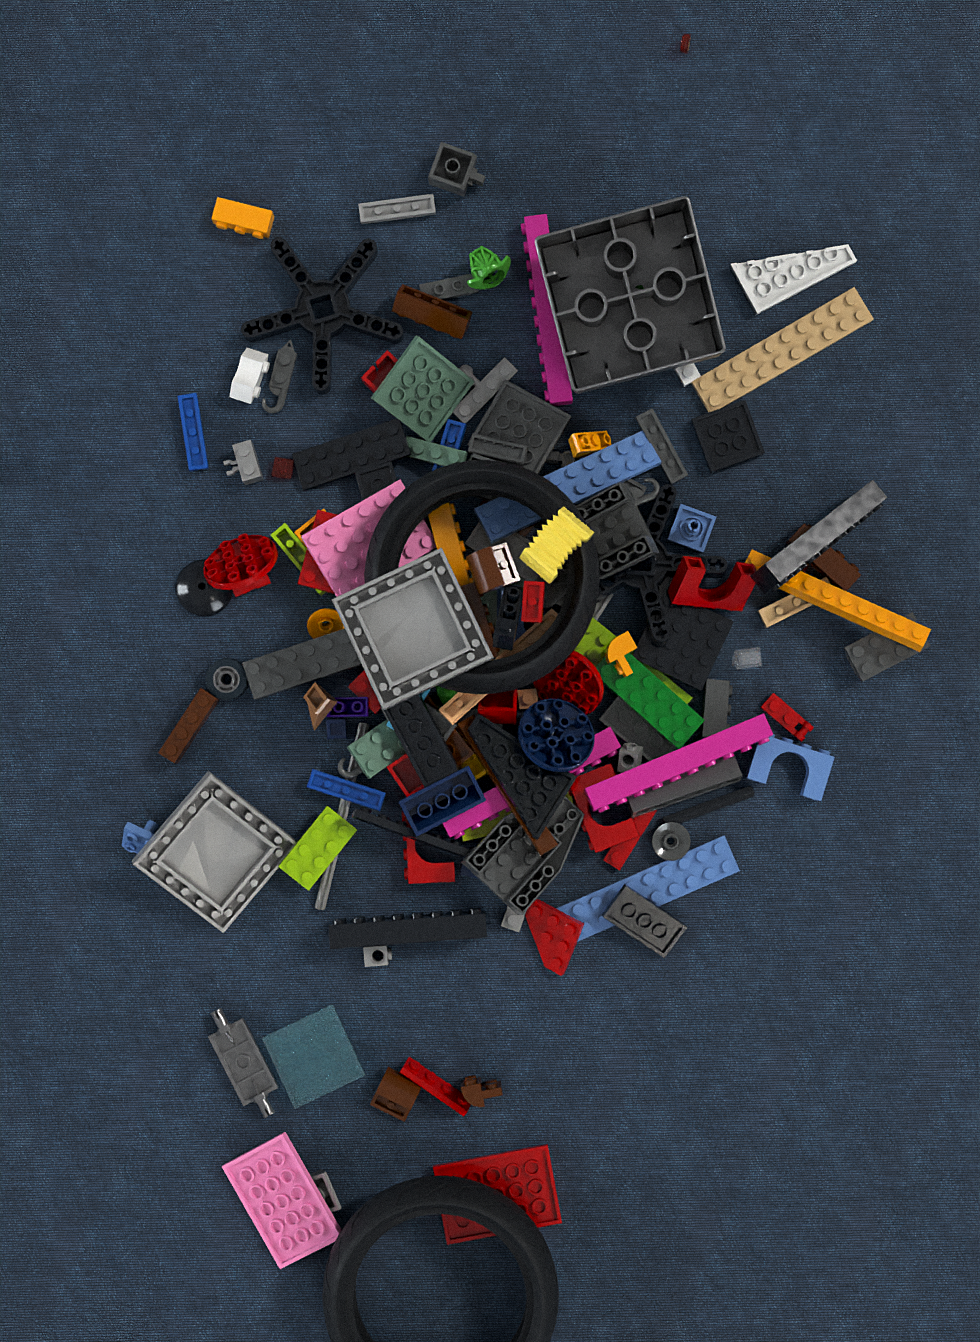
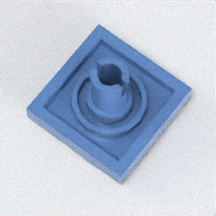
(691, 528)
(136, 837)

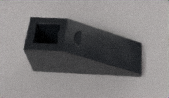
(508, 617)

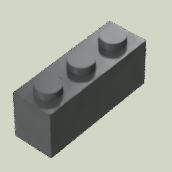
(715, 706)

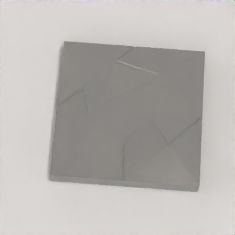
(412, 629)
(214, 852)

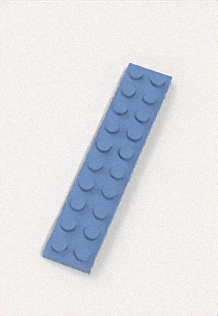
(577, 480)
(657, 883)

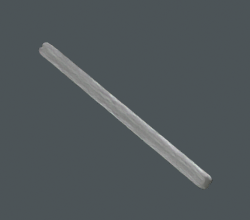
(343, 812)

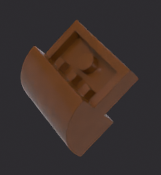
(492, 568)
(476, 1092)
(395, 1094)

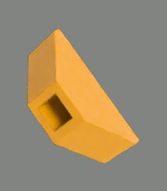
(588, 443)

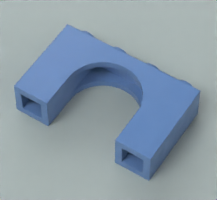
(816, 764)

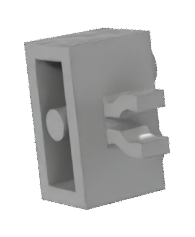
(246, 461)

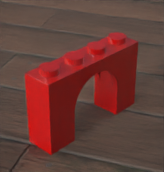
(729, 596)
(600, 836)
(423, 871)

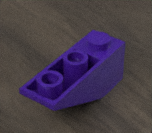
(349, 707)

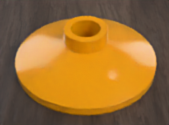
(317, 628)

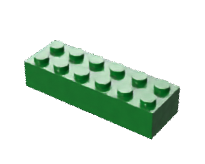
(652, 700)

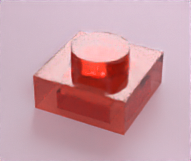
(282, 468)

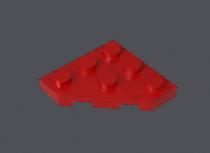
(553, 934)

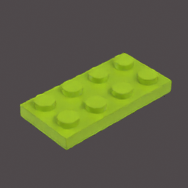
(317, 848)

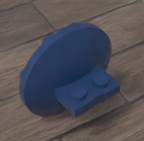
(556, 735)

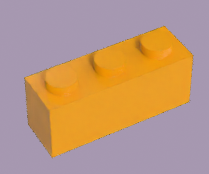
(242, 218)

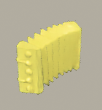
(555, 543)

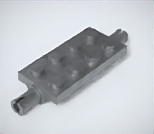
(243, 1062)

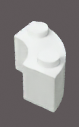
(249, 375)

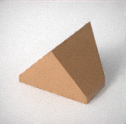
(318, 703)

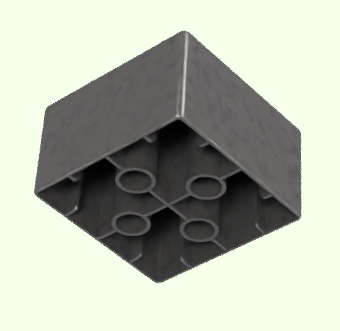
(606, 323)

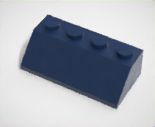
(442, 800)

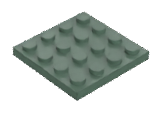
(422, 389)

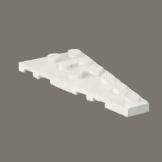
(783, 276)

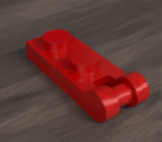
(786, 717)

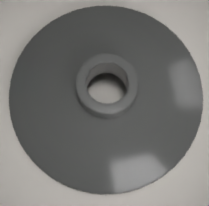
(677, 848)

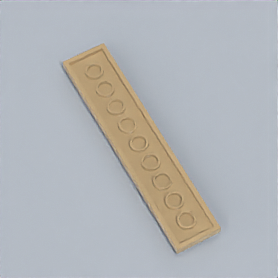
(782, 350)

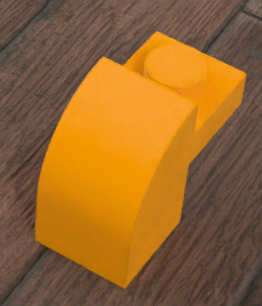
(617, 649)

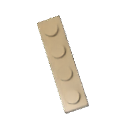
(783, 608)

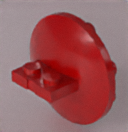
(242, 564)
(573, 681)

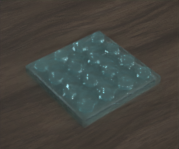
(313, 1056)

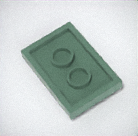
(376, 749)

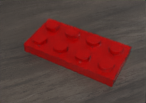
(310, 573)

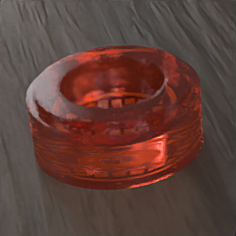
(685, 43)

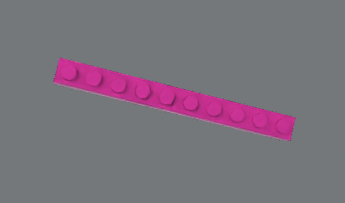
(555, 370)
(604, 745)
(678, 762)

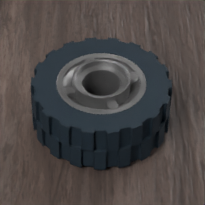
(215, 679)

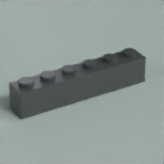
(689, 786)

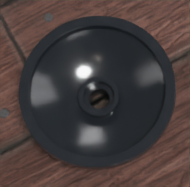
(197, 601)

